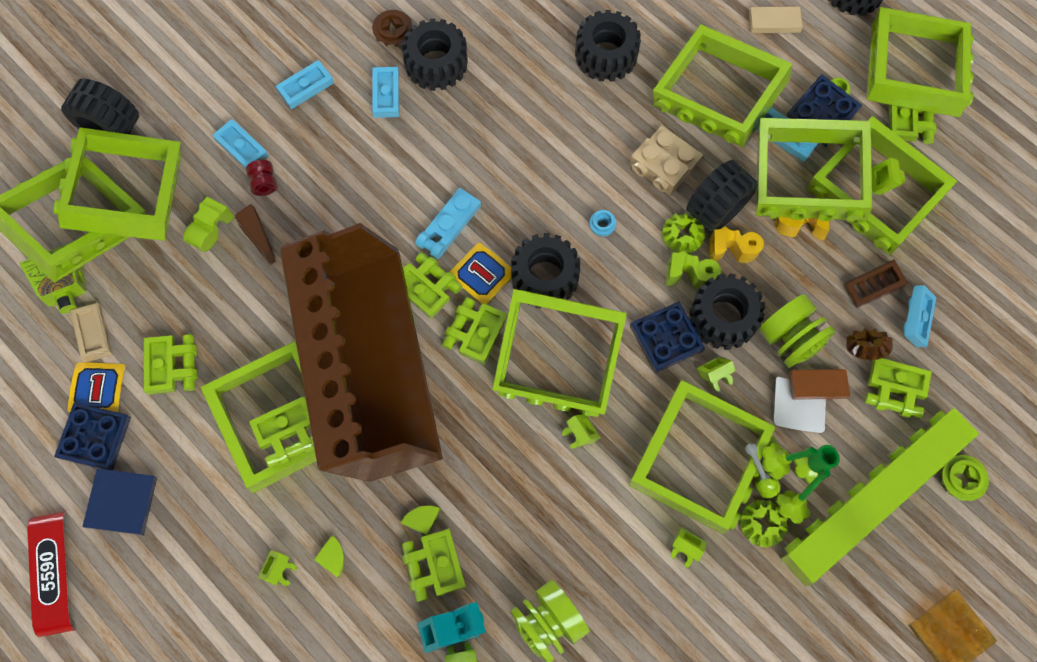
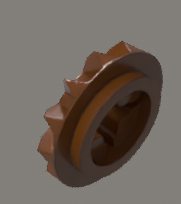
(382, 25)
(858, 344)

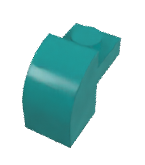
(451, 627)

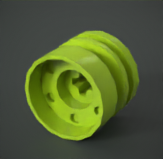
(796, 330)
(549, 621)

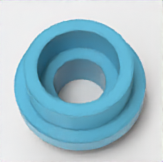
(602, 216)

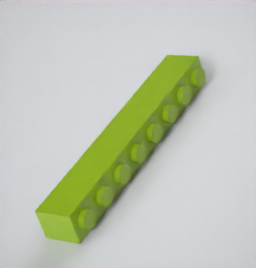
(878, 497)

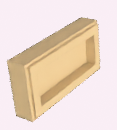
(775, 19)
(91, 332)

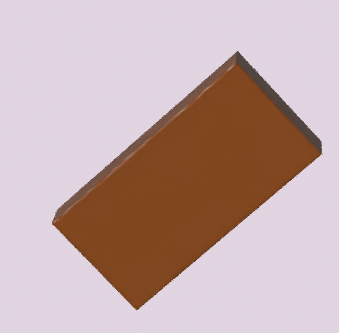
(819, 384)

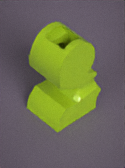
(204, 230)
(697, 271)

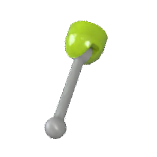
(764, 483)

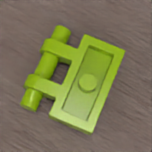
(905, 124)
(422, 292)
(482, 334)
(160, 364)
(900, 379)
(281, 424)
(442, 562)

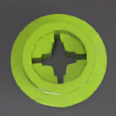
(688, 243)
(974, 471)
(752, 529)

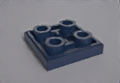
(825, 102)
(667, 337)
(92, 436)
(120, 502)

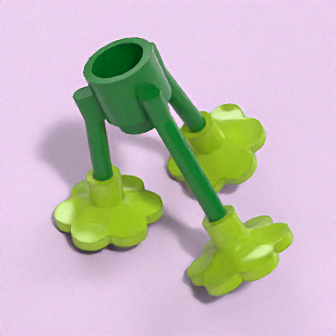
(811, 465)

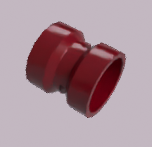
(261, 177)

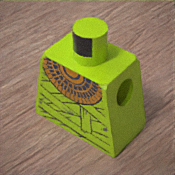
(58, 293)

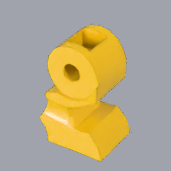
(790, 227)
(744, 248)

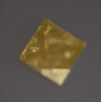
(952, 630)

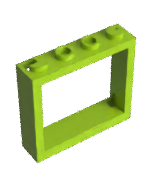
(738, 54)
(913, 95)
(814, 132)
(910, 161)
(112, 221)
(79, 251)
(212, 392)
(537, 396)
(679, 503)

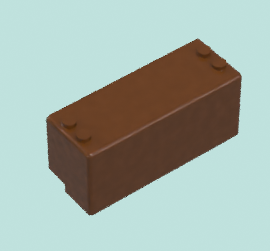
(359, 355)

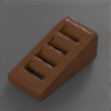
(251, 225)
(895, 274)

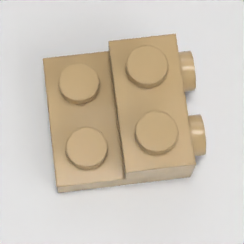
(665, 160)

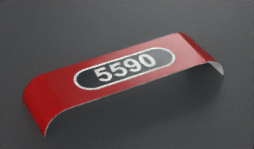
(48, 575)

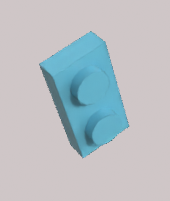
(304, 84)
(385, 92)
(239, 144)
(920, 316)

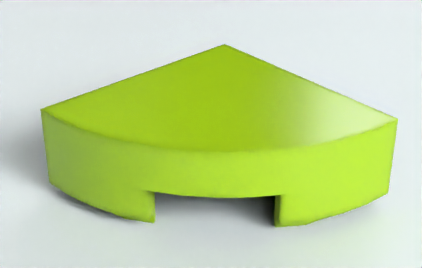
(421, 519)
(332, 557)

